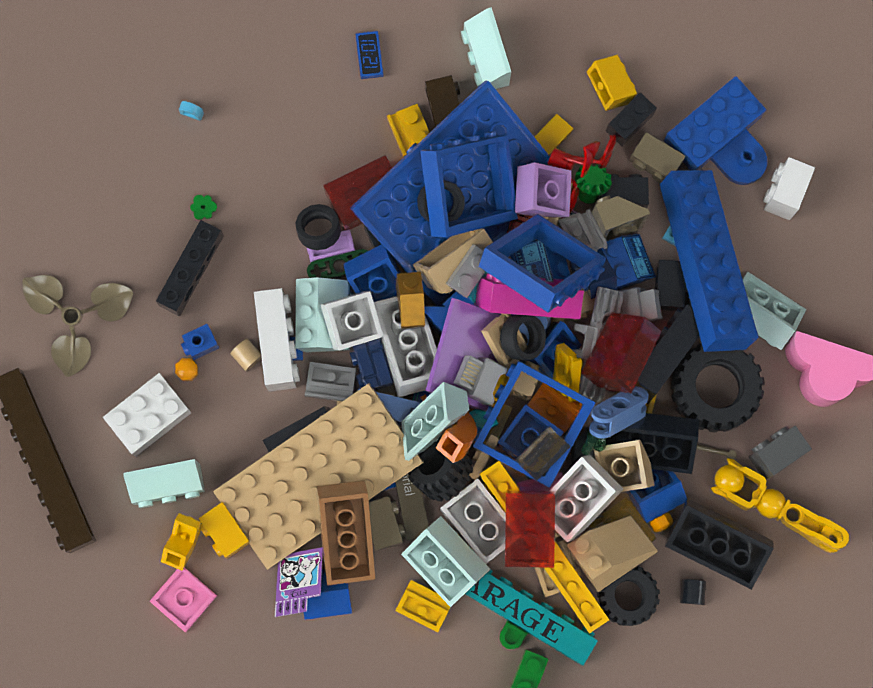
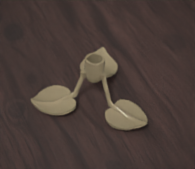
(74, 352)

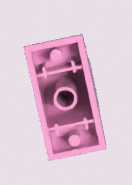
(827, 368)

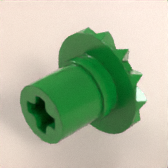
(594, 183)

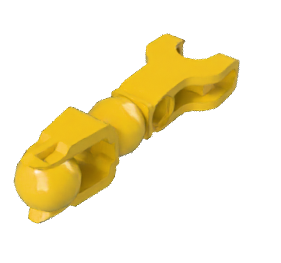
(772, 504)

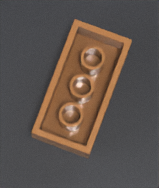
(346, 532)

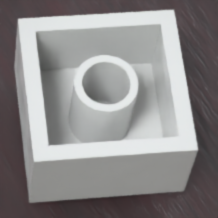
(789, 188)
(351, 320)

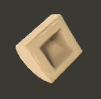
(246, 354)

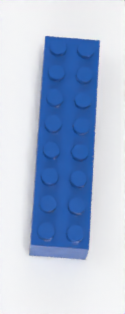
(708, 261)

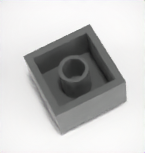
(779, 453)

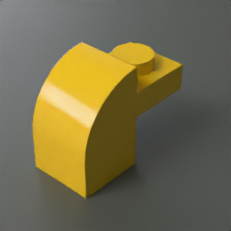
(181, 542)

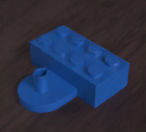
(720, 134)

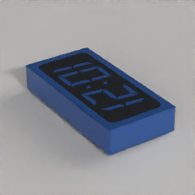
(369, 55)

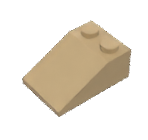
(611, 551)

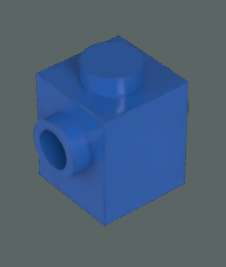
(207, 345)

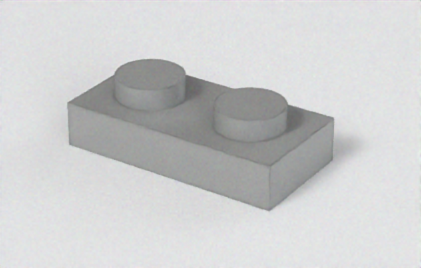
(467, 272)

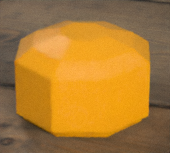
(186, 369)
(661, 523)

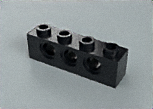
(190, 268)

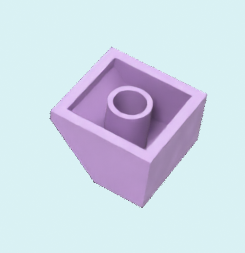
(543, 190)

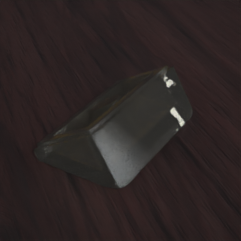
(543, 453)

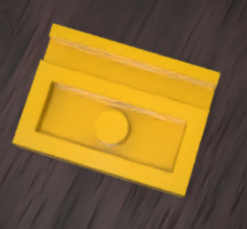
(408, 127)
(567, 368)
(423, 606)

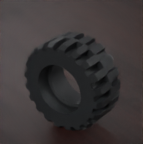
(712, 418)

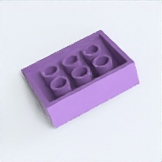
(460, 338)

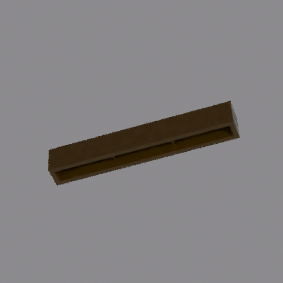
(44, 462)

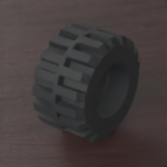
(446, 481)
(643, 611)

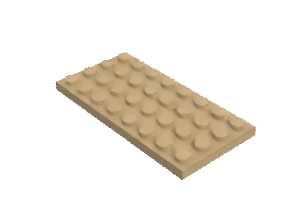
(278, 493)

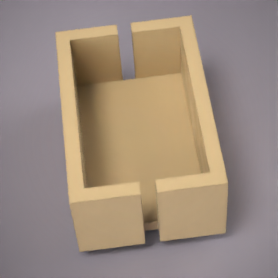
(443, 260)

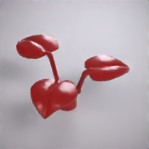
(566, 161)

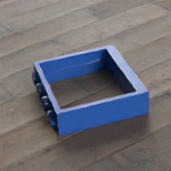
(501, 177)
(496, 263)
(502, 394)

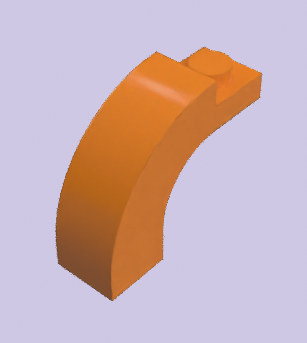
(458, 439)

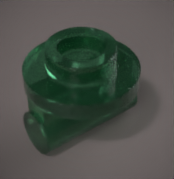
(593, 442)

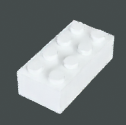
(274, 338)
(407, 350)

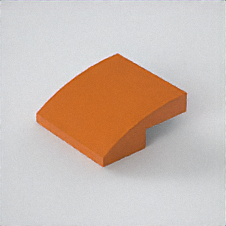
(554, 407)

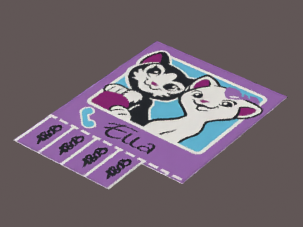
(297, 581)

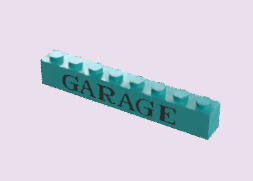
(533, 618)

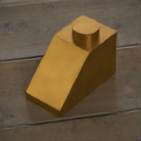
(410, 299)

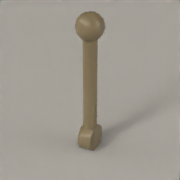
(730, 454)

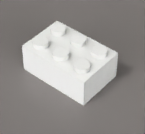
(147, 415)
(582, 497)
(478, 520)

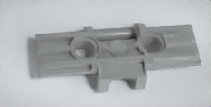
(605, 303)

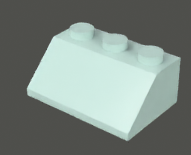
(486, 50)
(773, 313)
(311, 329)
(432, 418)
(164, 483)
(445, 561)

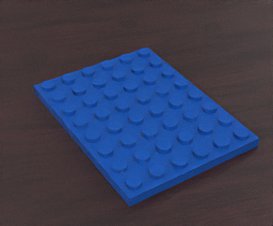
(391, 204)

